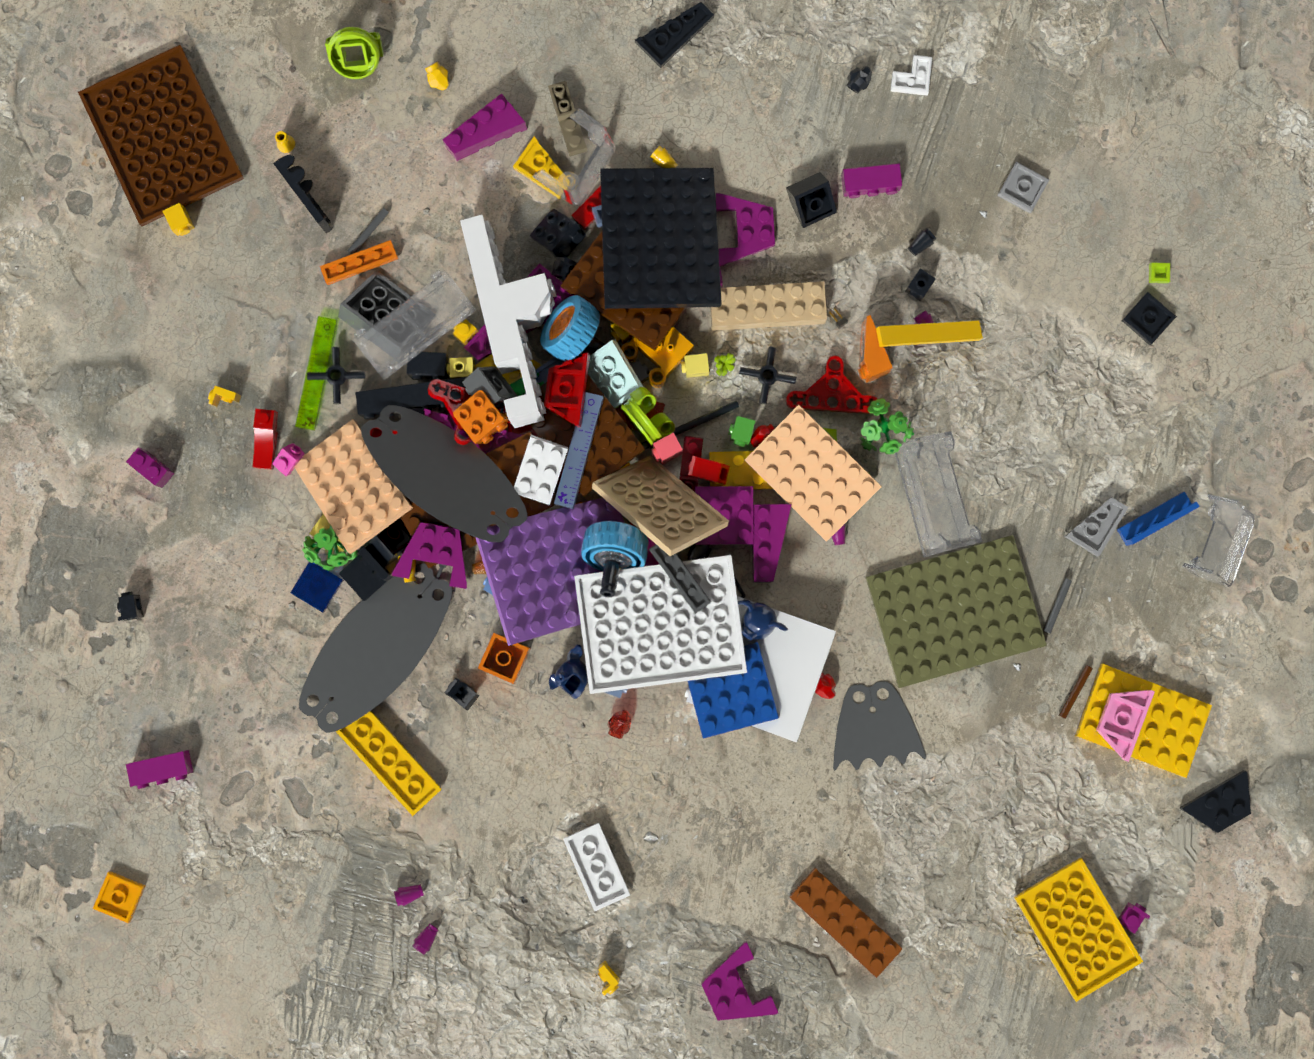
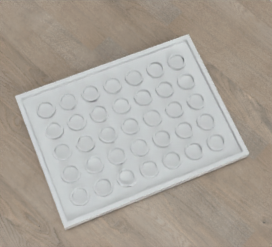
(653, 634)

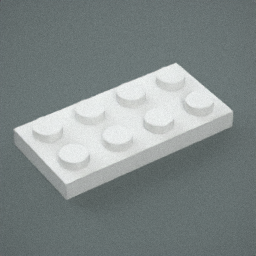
(596, 866)

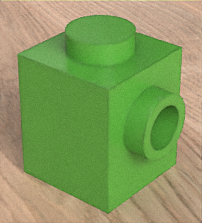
(741, 431)

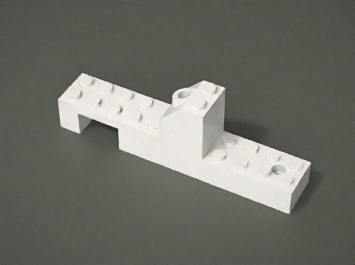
(507, 314)

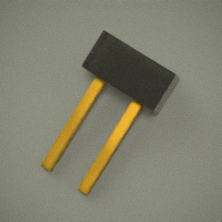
(840, 323)

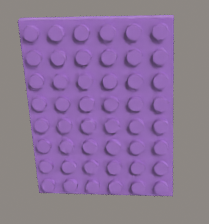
(536, 569)

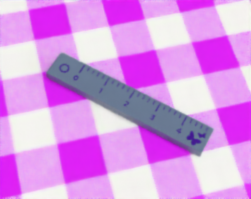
(579, 452)

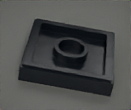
(1148, 318)

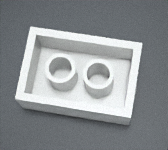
(540, 469)

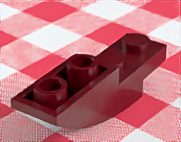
(691, 447)

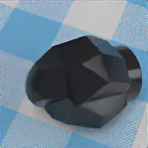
(859, 79)

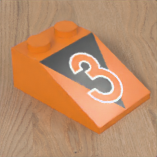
(873, 359)

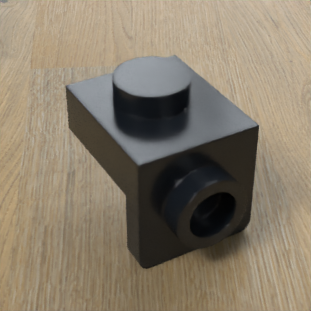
(461, 693)

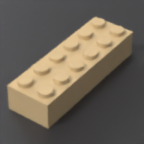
(770, 306)

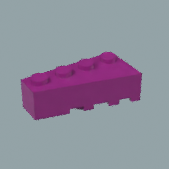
(484, 128)
(769, 532)

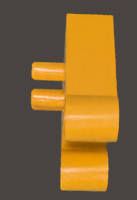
(665, 357)

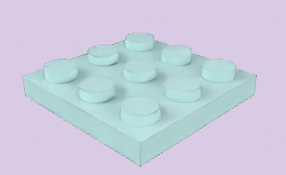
(613, 374)

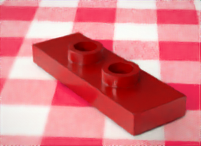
(584, 214)

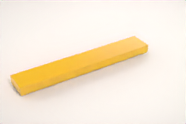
(929, 333)

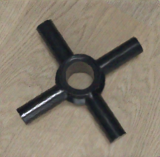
(768, 367)
(336, 368)

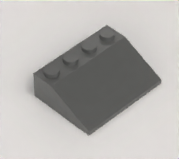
(371, 302)

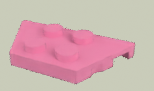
(1123, 720)

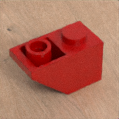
(708, 470)

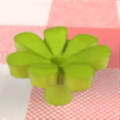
(724, 363)

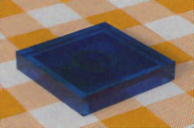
(317, 586)

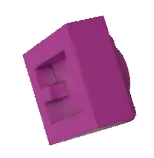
(1133, 916)

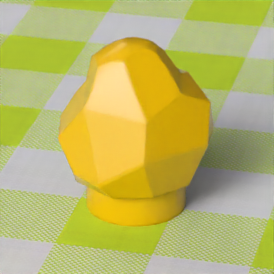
(437, 76)

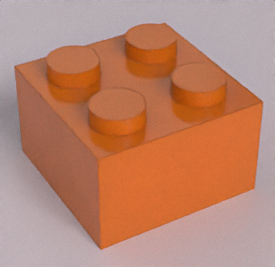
(504, 660)

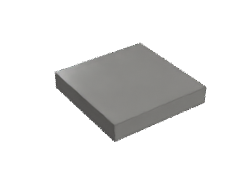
(1023, 187)

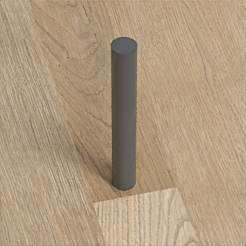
(368, 231)
(1057, 605)

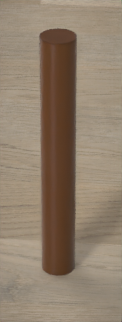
(1075, 692)

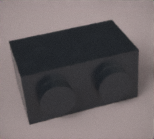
(428, 365)

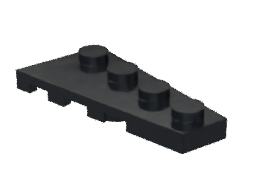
(671, 37)

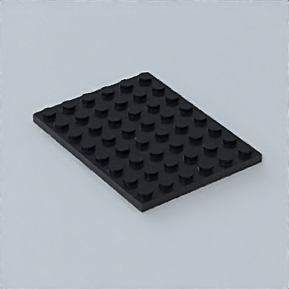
(659, 238)

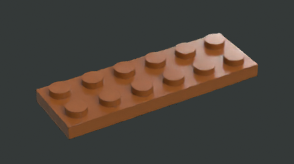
(845, 922)

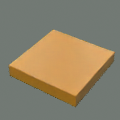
(119, 897)

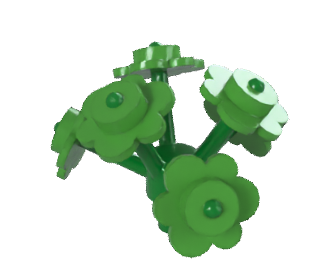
(873, 428)
(328, 540)

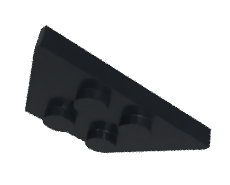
(1222, 804)

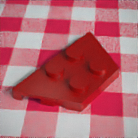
(567, 389)

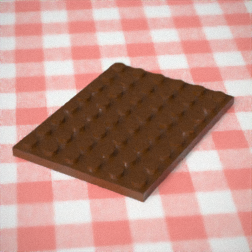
(160, 135)

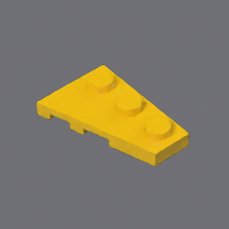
(534, 159)

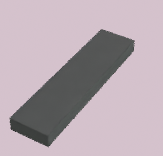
(681, 579)

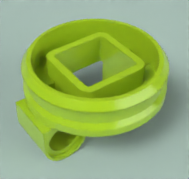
(354, 36)
(636, 409)

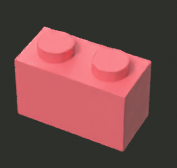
(666, 449)

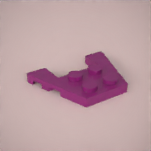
(754, 227)
(435, 545)
(728, 993)

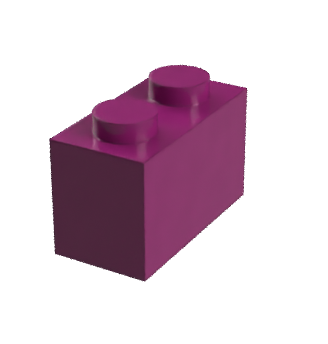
(150, 467)

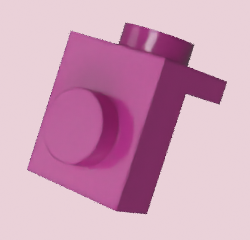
(288, 458)

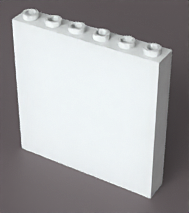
(793, 669)

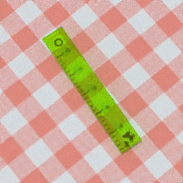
(318, 362)

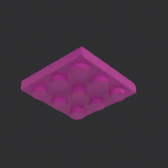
(736, 506)

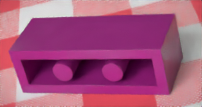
(871, 180)
(159, 769)

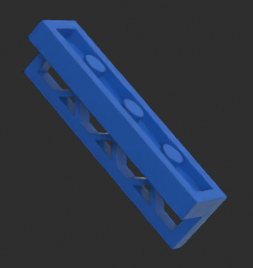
(1156, 519)

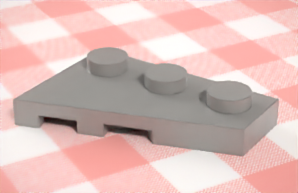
(1098, 527)

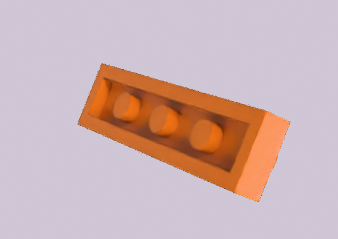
(359, 262)

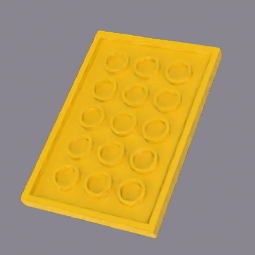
(1170, 726)
(1078, 929)

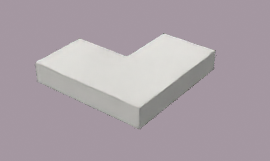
(915, 82)

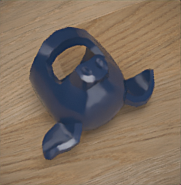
(759, 621)
(571, 674)

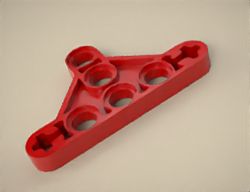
(823, 392)
(452, 404)

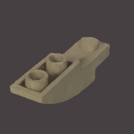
(564, 108)

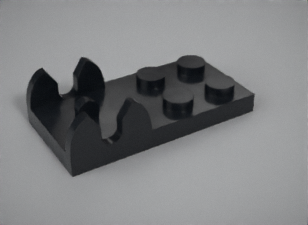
(293, 177)

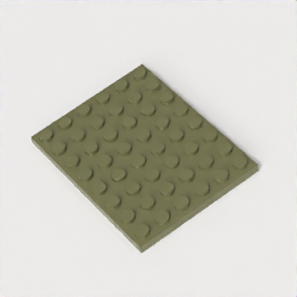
(955, 611)

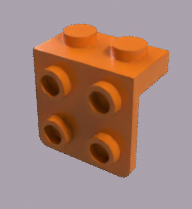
(480, 418)

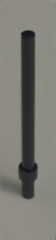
(700, 420)

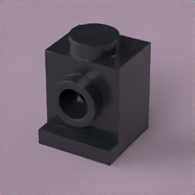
(562, 267)
(129, 606)

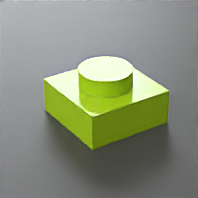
(1159, 273)

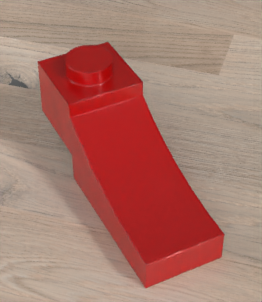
(264, 438)

